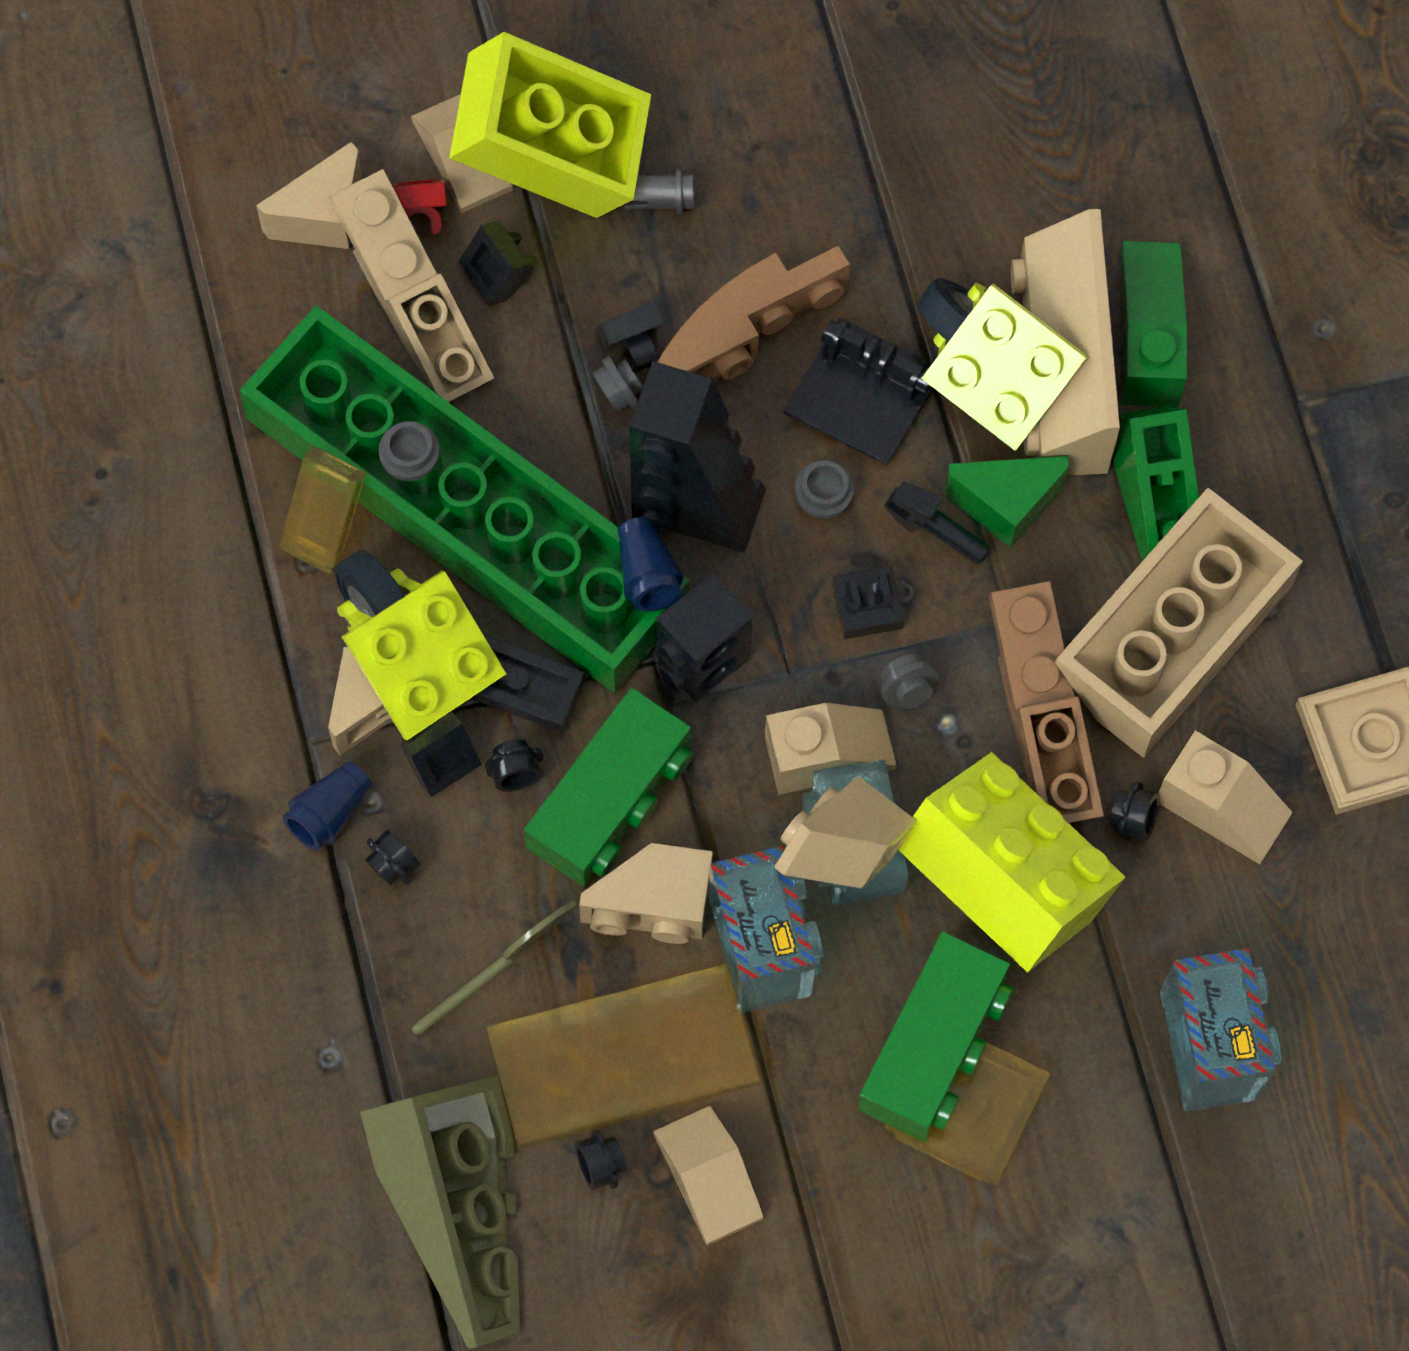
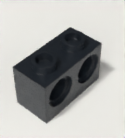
(702, 639)

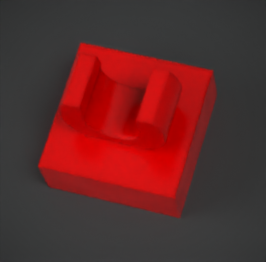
(423, 197)

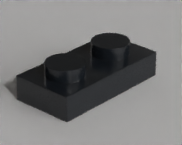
(533, 686)

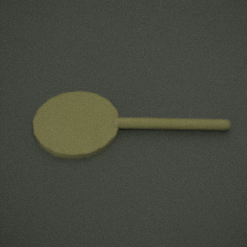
(495, 968)

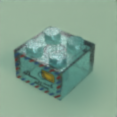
(764, 930)
(1219, 1029)

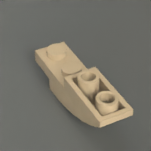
(410, 288)

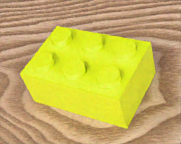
(550, 125)
(1009, 861)

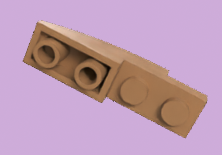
(725, 329)
(1043, 702)

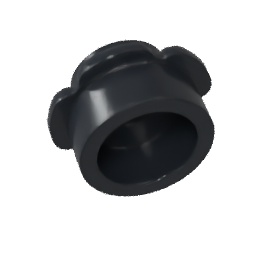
(514, 765)
(1135, 812)
(391, 859)
(600, 1160)

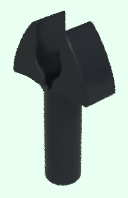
(918, 508)

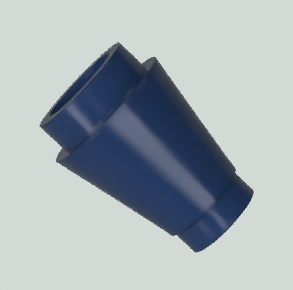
(648, 568)
(326, 806)

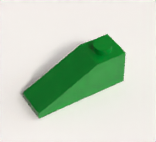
(1152, 325)
(1155, 471)

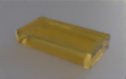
(322, 509)

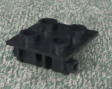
(861, 391)

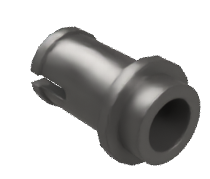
(664, 192)

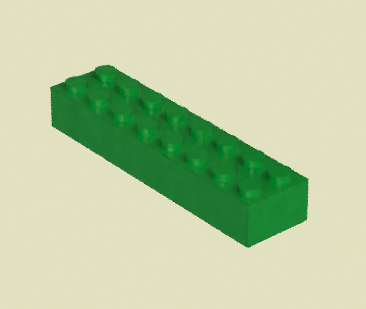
(476, 513)

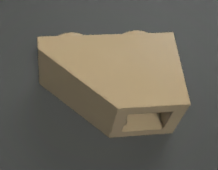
(845, 836)
(654, 892)

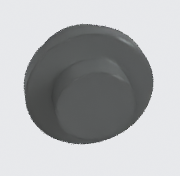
(618, 383)
(409, 451)
(824, 489)
(908, 681)

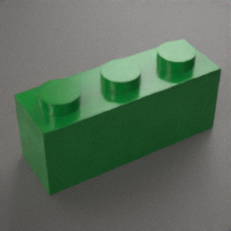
(610, 789)
(936, 1038)

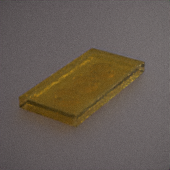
(622, 1056)

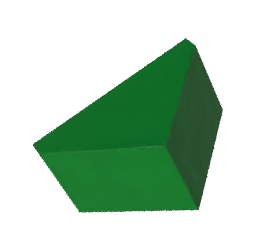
(1006, 493)

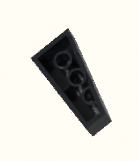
(689, 462)

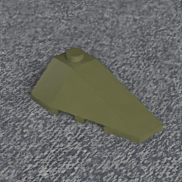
(447, 1181)

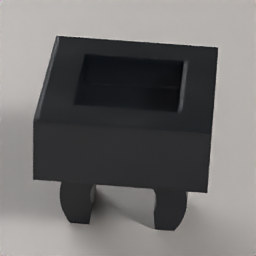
(496, 262)
(632, 332)
(868, 602)
(441, 754)

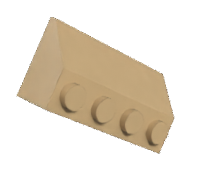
(1067, 289)
(1177, 621)

